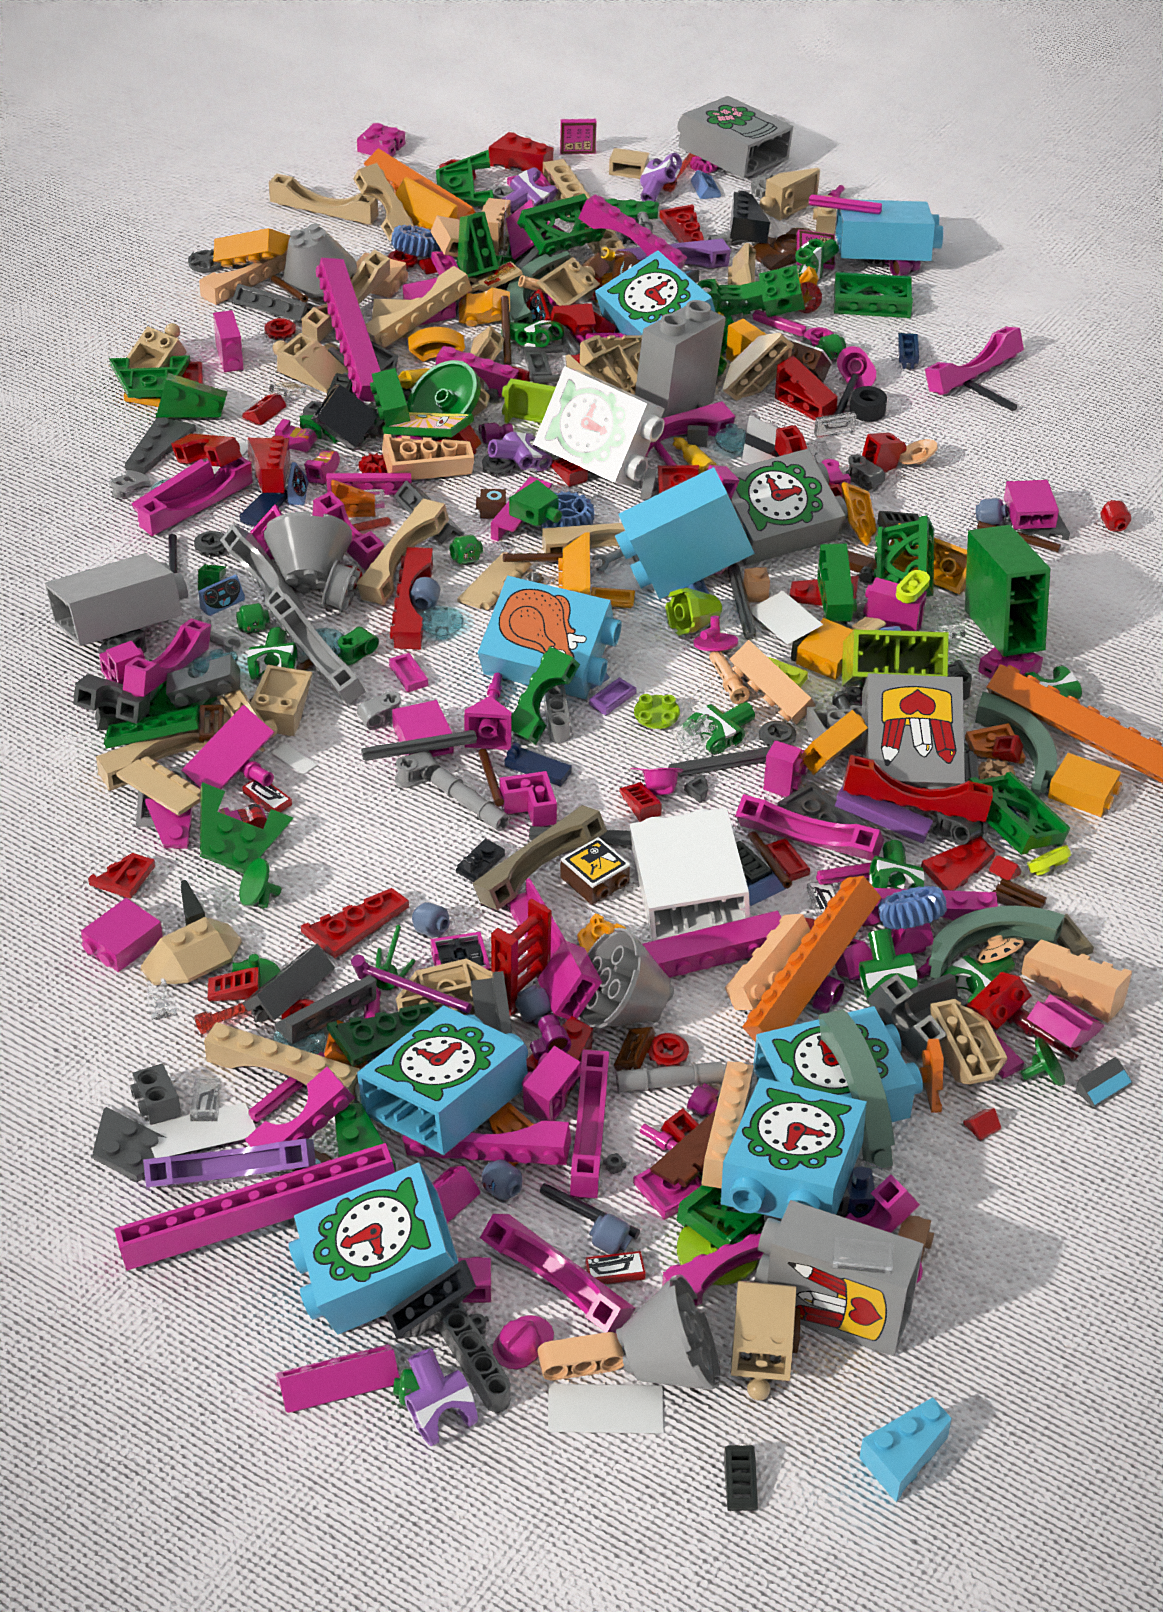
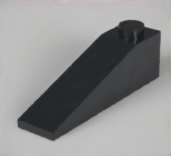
(431, 1302)

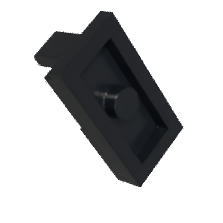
(480, 860)

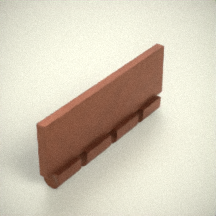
(687, 1156)

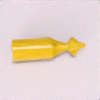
(410, 377)
(693, 454)

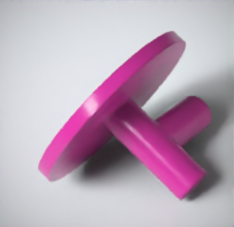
(713, 640)

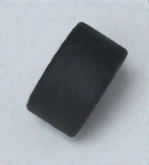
(868, 403)

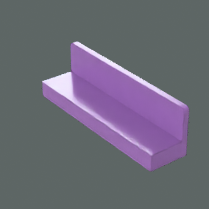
(886, 815)

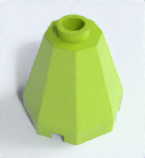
(691, 610)

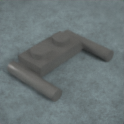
(538, 363)

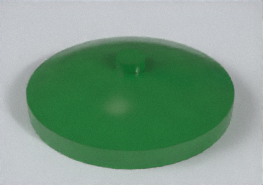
(446, 389)

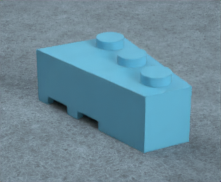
(905, 1445)

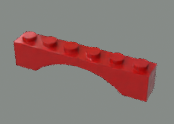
(791, 440)
(408, 623)
(964, 800)

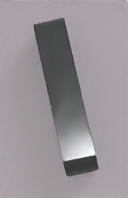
(461, 1335)

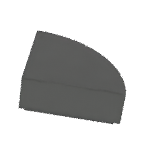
(697, 788)

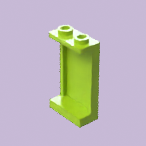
(526, 400)

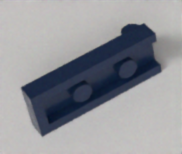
(908, 349)
(261, 506)
(531, 762)

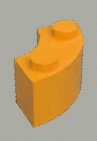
(482, 307)
(429, 341)

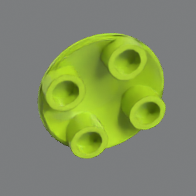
(656, 711)

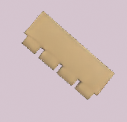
(488, 586)
(161, 785)

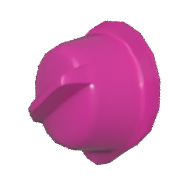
(855, 361)
(660, 780)
(519, 1341)

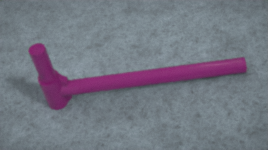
(363, 969)

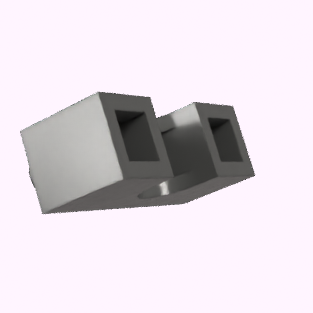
(220, 679)
(96, 692)
(892, 1006)

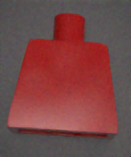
(883, 450)

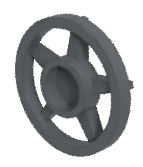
(204, 260)

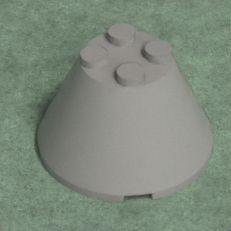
(304, 254)
(307, 547)
(632, 983)
(671, 1340)

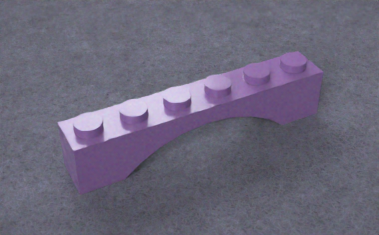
(704, 253)
(229, 1163)

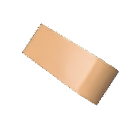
(580, 1356)

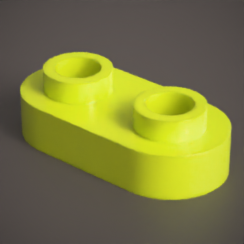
(912, 586)
(1056, 857)

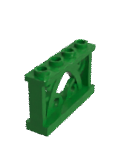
(560, 240)
(894, 302)
(921, 534)
(1043, 825)
(700, 1205)

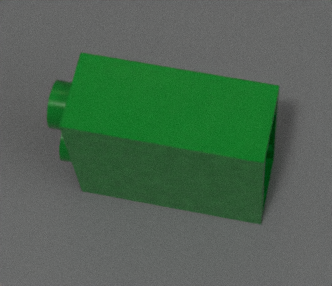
(1007, 590)

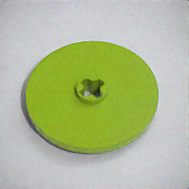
(693, 1244)

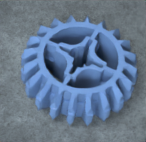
(414, 240)
(575, 511)
(912, 907)

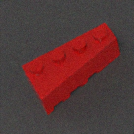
(270, 462)

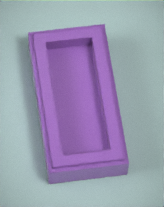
(612, 696)

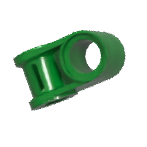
(357, 645)

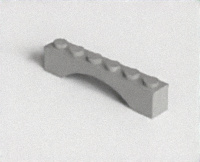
(251, 555)
(316, 649)

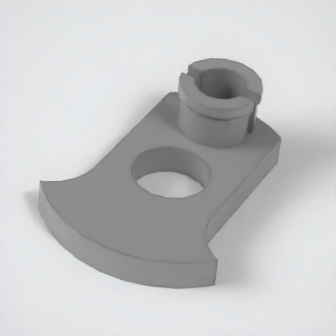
(121, 486)

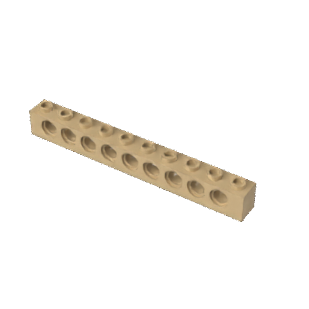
(566, 182)

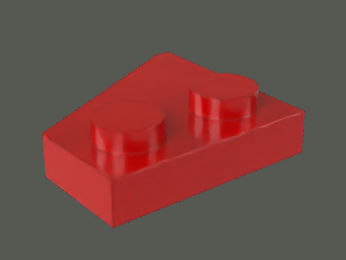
(124, 876)

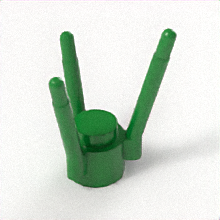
(388, 966)

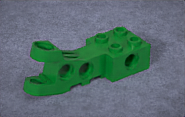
(775, 293)

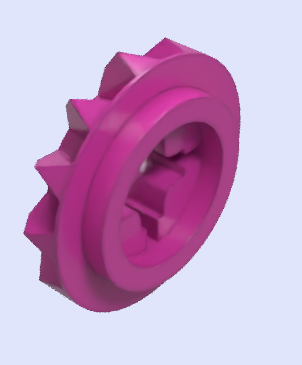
(698, 164)
(816, 333)

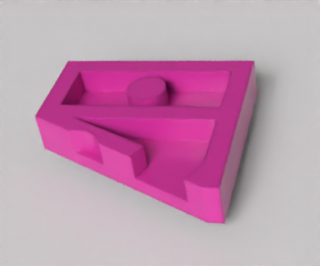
(172, 829)

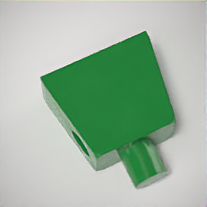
(535, 504)

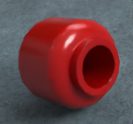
(1115, 515)

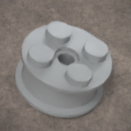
(339, 586)

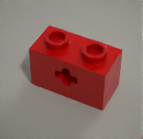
(1000, 999)

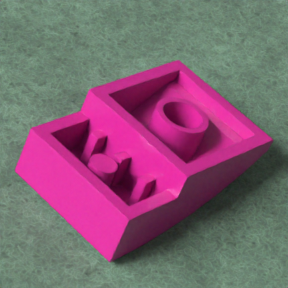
(1065, 1021)

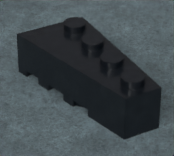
(748, 219)

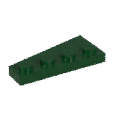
(371, 1036)

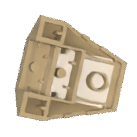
(613, 359)

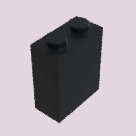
(345, 417)

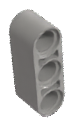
(557, 714)

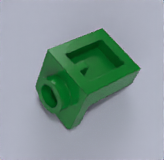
(210, 575)

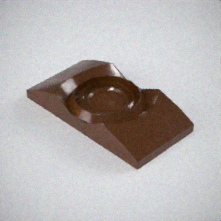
(778, 251)

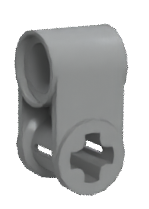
(378, 711)
(417, 767)

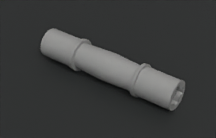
(470, 799)
(669, 1076)

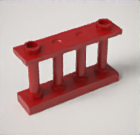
(506, 951)

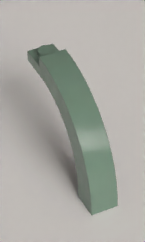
(535, 269)
(1034, 736)
(980, 925)
(864, 1082)

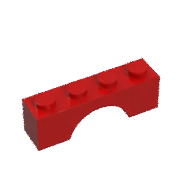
(218, 449)

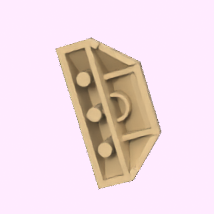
(743, 266)
(757, 365)
(191, 952)
(448, 978)
(970, 1043)

